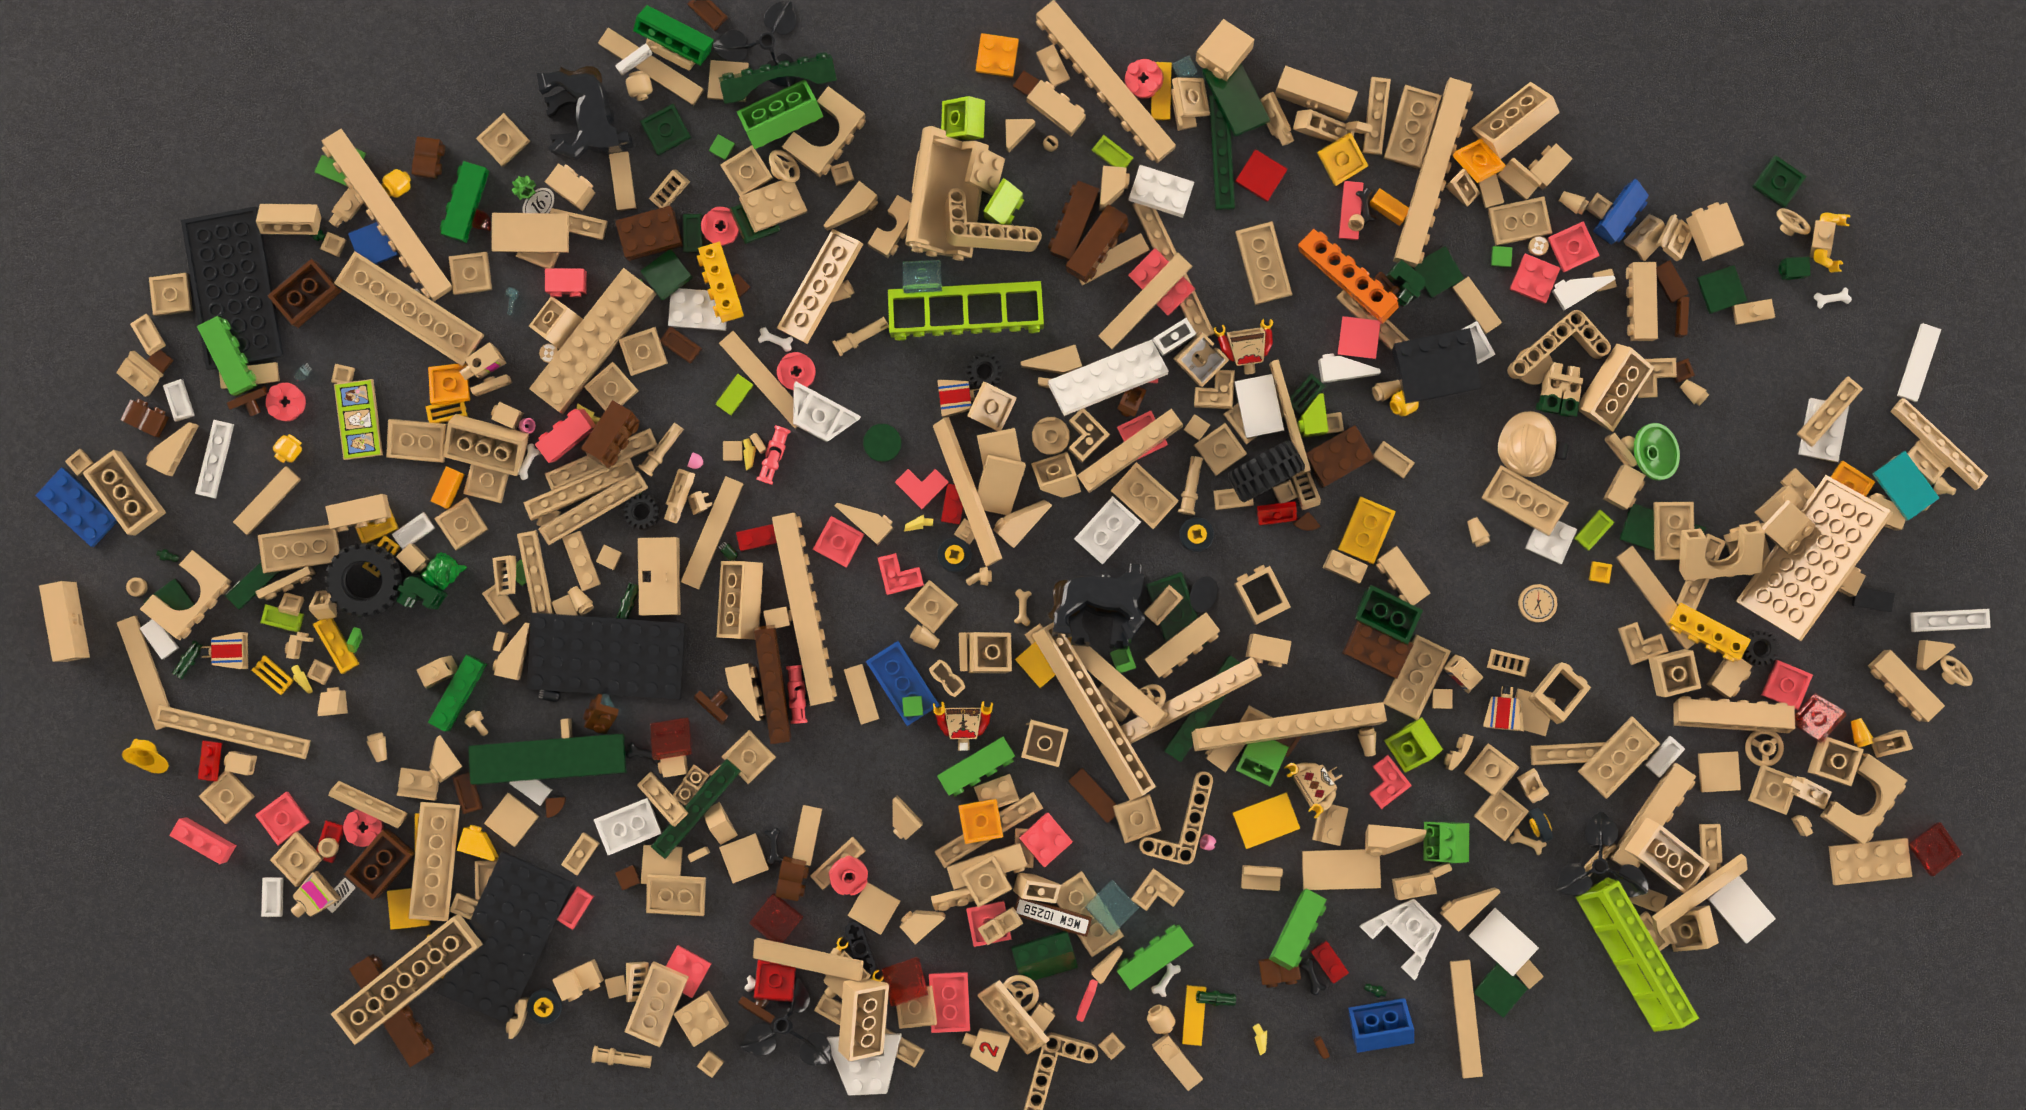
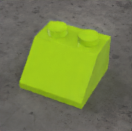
(963, 118)
(1003, 204)
(1314, 419)
(1413, 745)

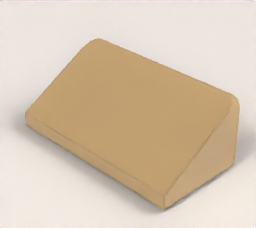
(1116, 705)

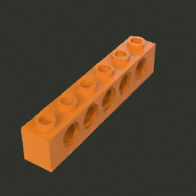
(1380, 310)

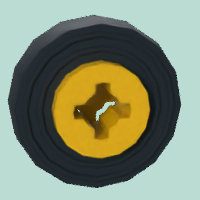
(1191, 532)
(954, 554)
(1540, 825)
(551, 1003)

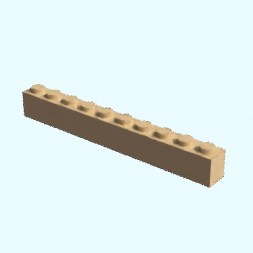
(1105, 82)
(1432, 172)
(386, 214)
(803, 608)
(1094, 712)
(1289, 726)

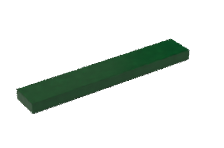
(1221, 158)
(697, 808)

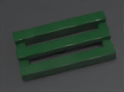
(1295, 405)

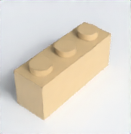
(1056, 107)
(288, 219)
(358, 512)
(1402, 576)

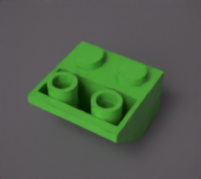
(1262, 760)
(1446, 842)

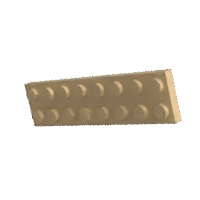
(409, 308)

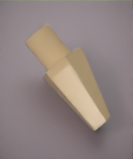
(1669, 933)

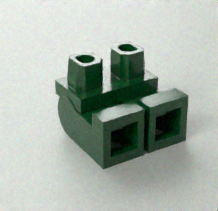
(1409, 282)
(416, 589)

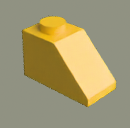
(477, 843)

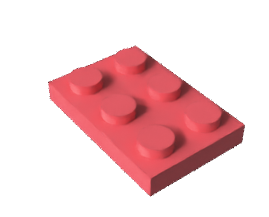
(1149, 268)
(950, 1001)

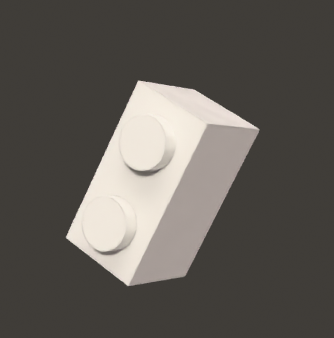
(1174, 337)

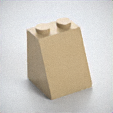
(999, 444)

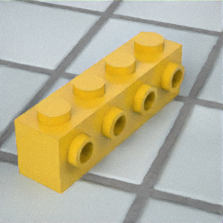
(720, 282)
(1709, 632)

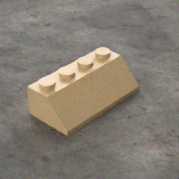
(1516, 119)
(1615, 387)
(485, 444)
(739, 599)
(863, 1018)

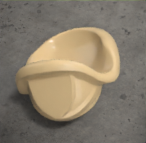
(1527, 444)

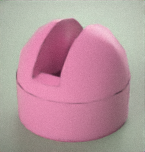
(527, 421)
(695, 461)
(1207, 842)

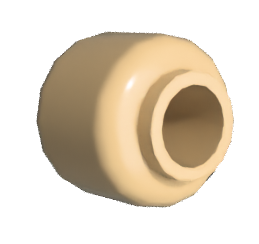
(639, 85)
(1160, 1019)

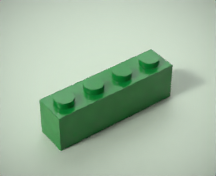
(673, 35)
(464, 202)
(457, 693)

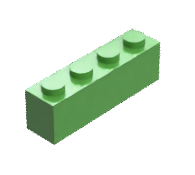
(227, 356)
(975, 766)
(1297, 929)
(1154, 957)

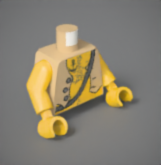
(1823, 239)

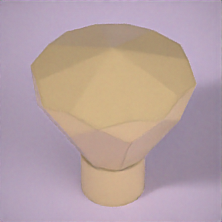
(1942, 487)

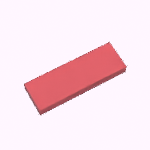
(1350, 205)

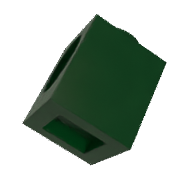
(1795, 268)

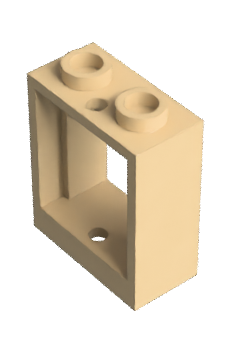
(1270, 612)
(1547, 705)

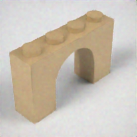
(819, 158)
(1743, 561)
(212, 585)
(1887, 786)

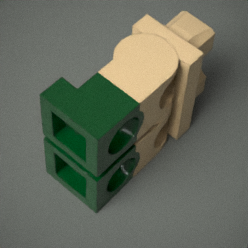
(1560, 392)

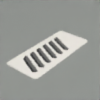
(343, 889)

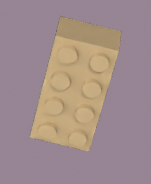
(124, 492)
(1666, 856)

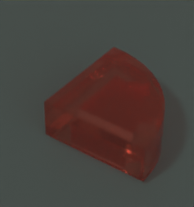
(481, 220)

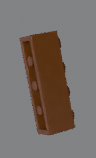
(1074, 220)
(1097, 243)

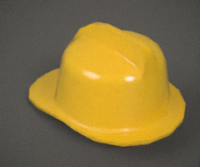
(145, 755)

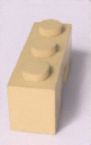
(886, 242)

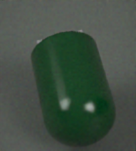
(728, 551)

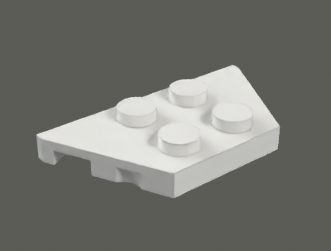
(819, 414)

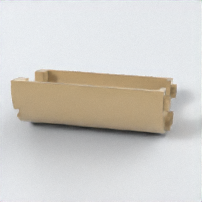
(939, 169)

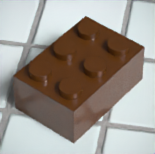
(649, 233)
(304, 293)
(611, 434)
(1339, 456)
(1377, 650)
(380, 864)

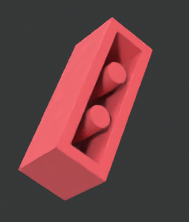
(565, 435)
(202, 840)

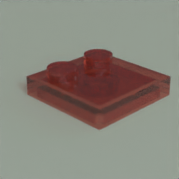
(1818, 717)
(670, 738)
(1935, 849)
(776, 919)
(905, 981)

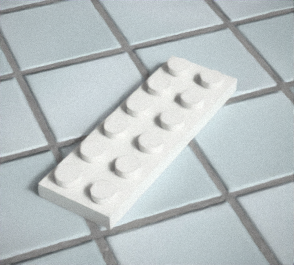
(1108, 377)

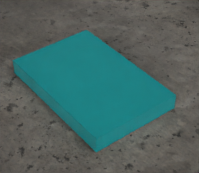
(1905, 485)

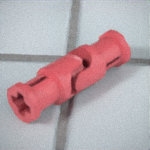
(773, 456)
(796, 698)

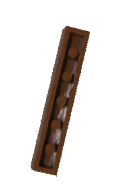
(772, 684)
(401, 1026)

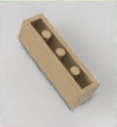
(1642, 301)
(1181, 645)
(1905, 686)
(1009, 858)

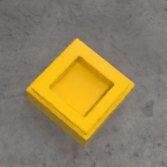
(1600, 572)

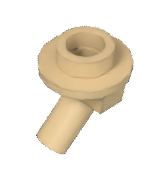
(984, 576)
(474, 719)

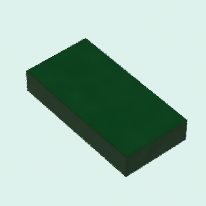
(692, 233)

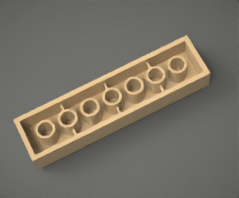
(593, 341)
(406, 979)

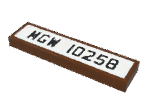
(1053, 916)

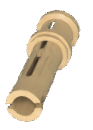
(852, 340)
(655, 456)
(1189, 495)
(612, 1056)

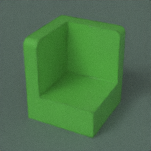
(1123, 660)

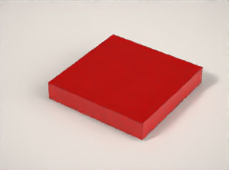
(1261, 175)
(774, 981)

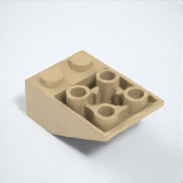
(743, 684)

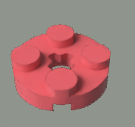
(1151, 85)
(712, 219)
(787, 365)
(277, 394)
(355, 835)
(848, 865)

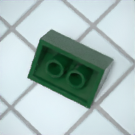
(1388, 614)
(1045, 956)

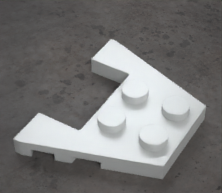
(1413, 926)
(868, 1074)

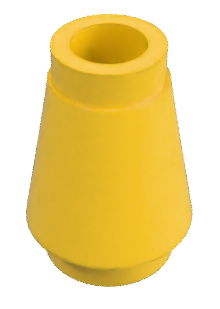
(1861, 734)

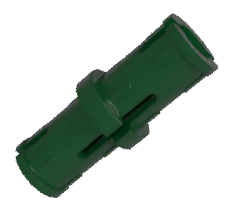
(628, 601)
(187, 659)
(1215, 998)

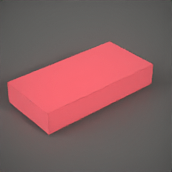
(575, 907)
(1087, 999)

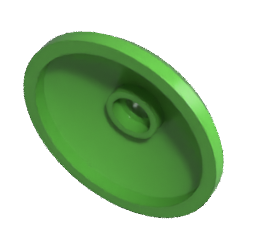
(1656, 451)

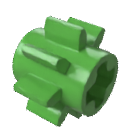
(523, 187)

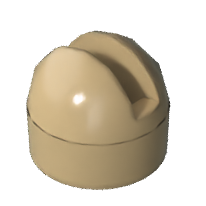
(1048, 146)
(1356, 222)

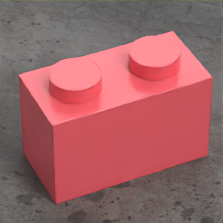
(565, 282)

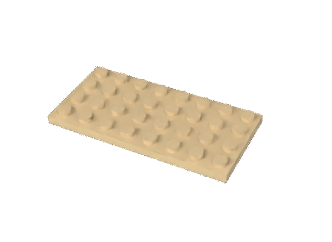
(1802, 583)

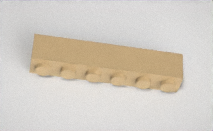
(1130, 450)
(1734, 715)
(1657, 808)

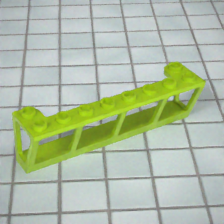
(965, 291)
(1674, 1003)

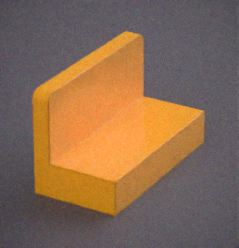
(1389, 207)
(447, 487)

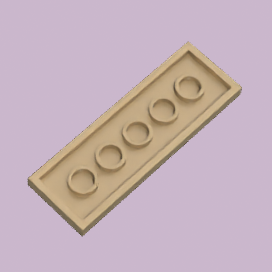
(820, 286)
(434, 861)

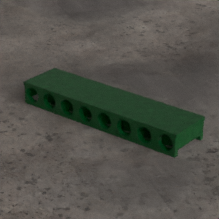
(547, 759)

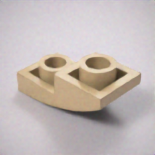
(1454, 758)
(690, 785)
(516, 1023)

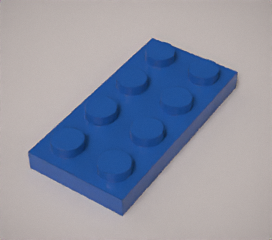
(77, 507)
(901, 679)

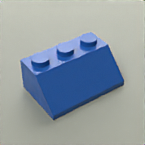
(1622, 212)
(1381, 1025)

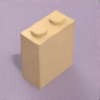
(1224, 50)
(1714, 230)

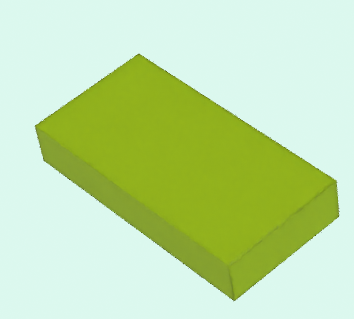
(1112, 153)
(734, 394)
(1594, 530)
(272, 617)

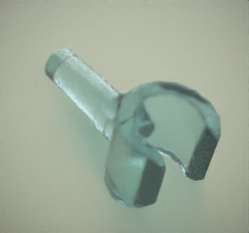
(513, 294)

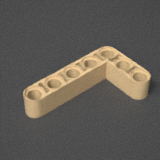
(984, 230)
(1555, 340)
(1196, 827)
(1047, 1071)

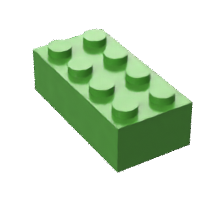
(780, 114)

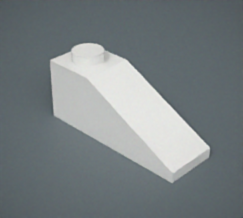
(1575, 290)
(1339, 368)

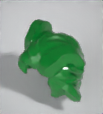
(442, 571)

